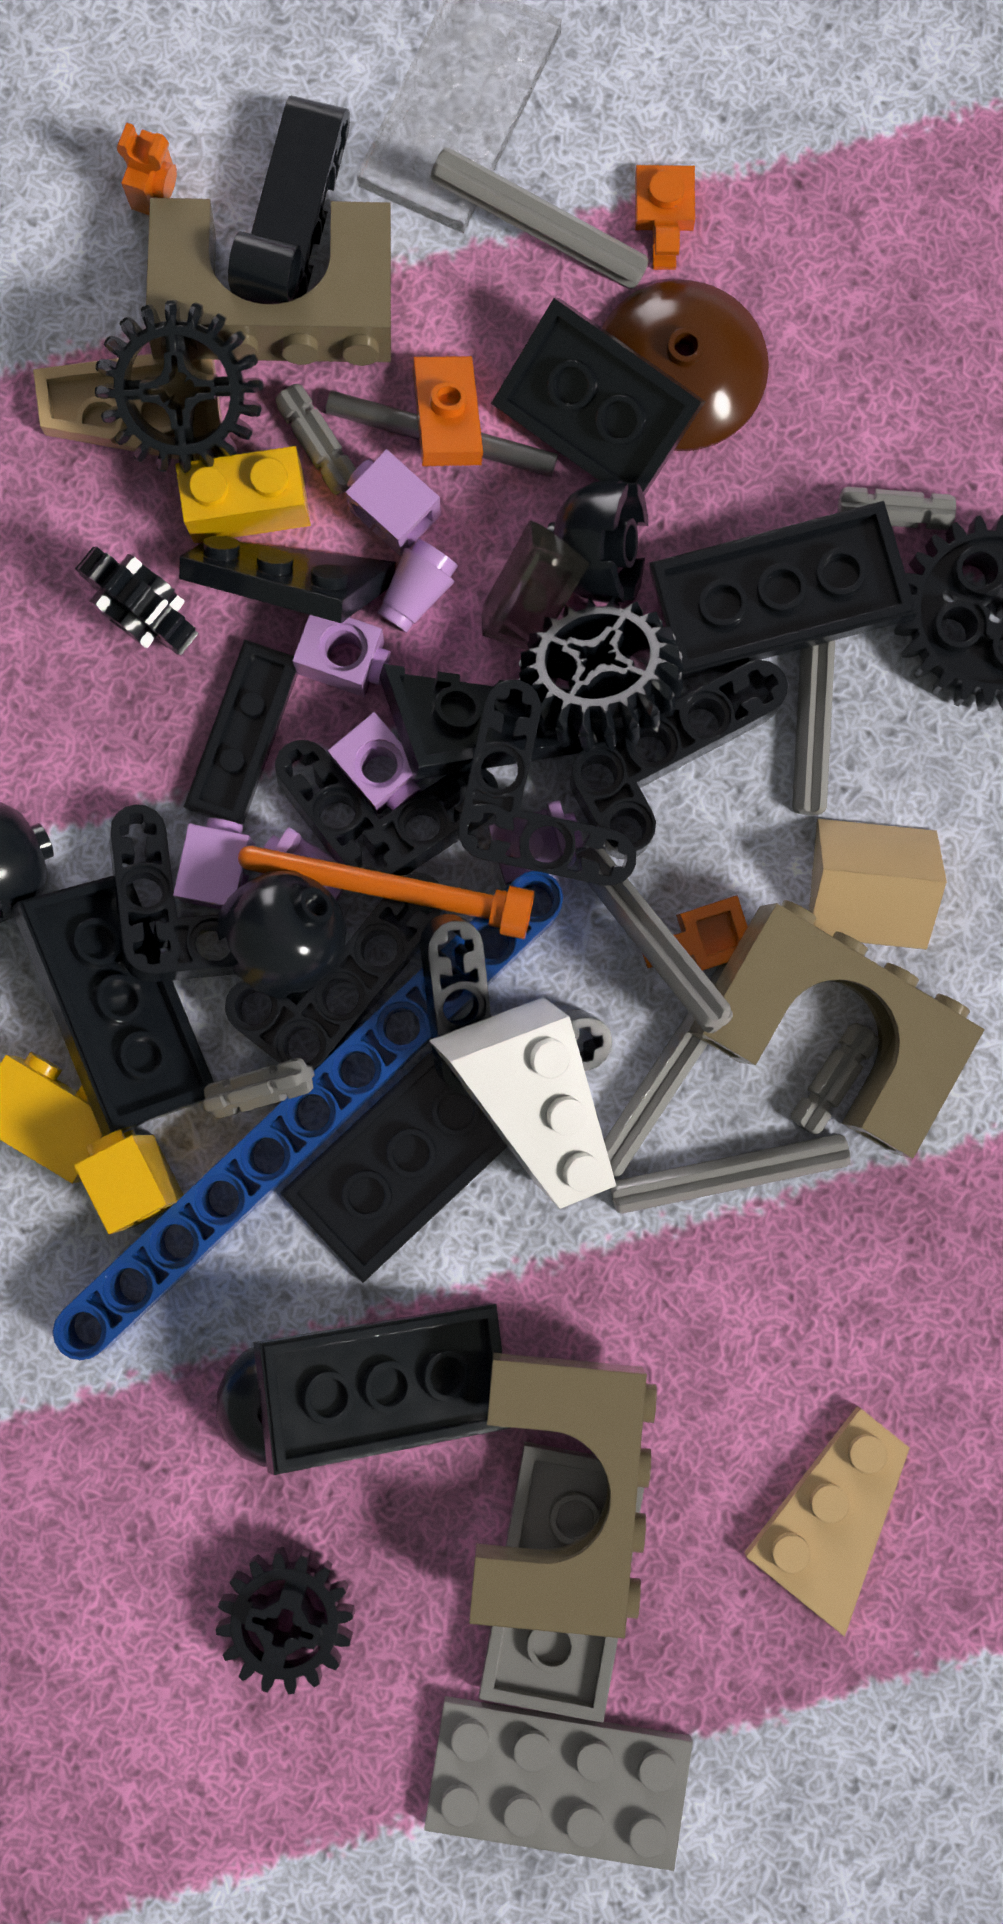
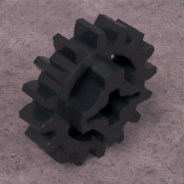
(137, 600)
(261, 1612)

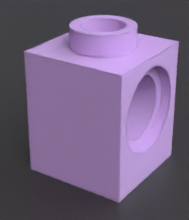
(392, 500)
(319, 640)
(361, 745)
(210, 863)

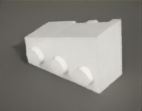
(536, 1095)

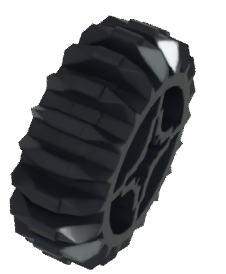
(177, 355)
(607, 692)

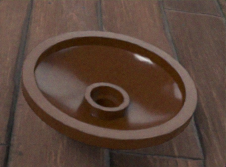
(728, 357)

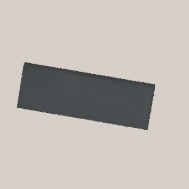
(242, 733)

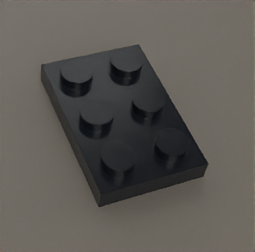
(596, 399)

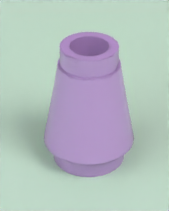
(417, 584)

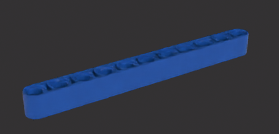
(193, 1210)

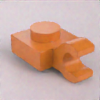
(149, 167)
(666, 206)
(711, 932)

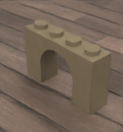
(334, 322)
(920, 1037)
(588, 1582)

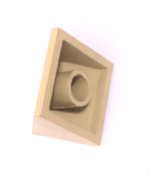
(877, 882)

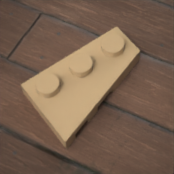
(74, 413)
(832, 1520)

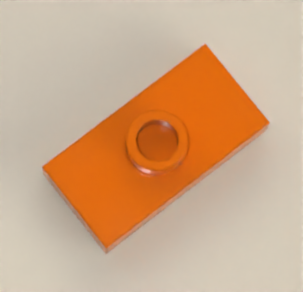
(447, 411)

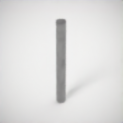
(406, 424)

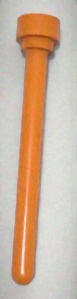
(504, 909)

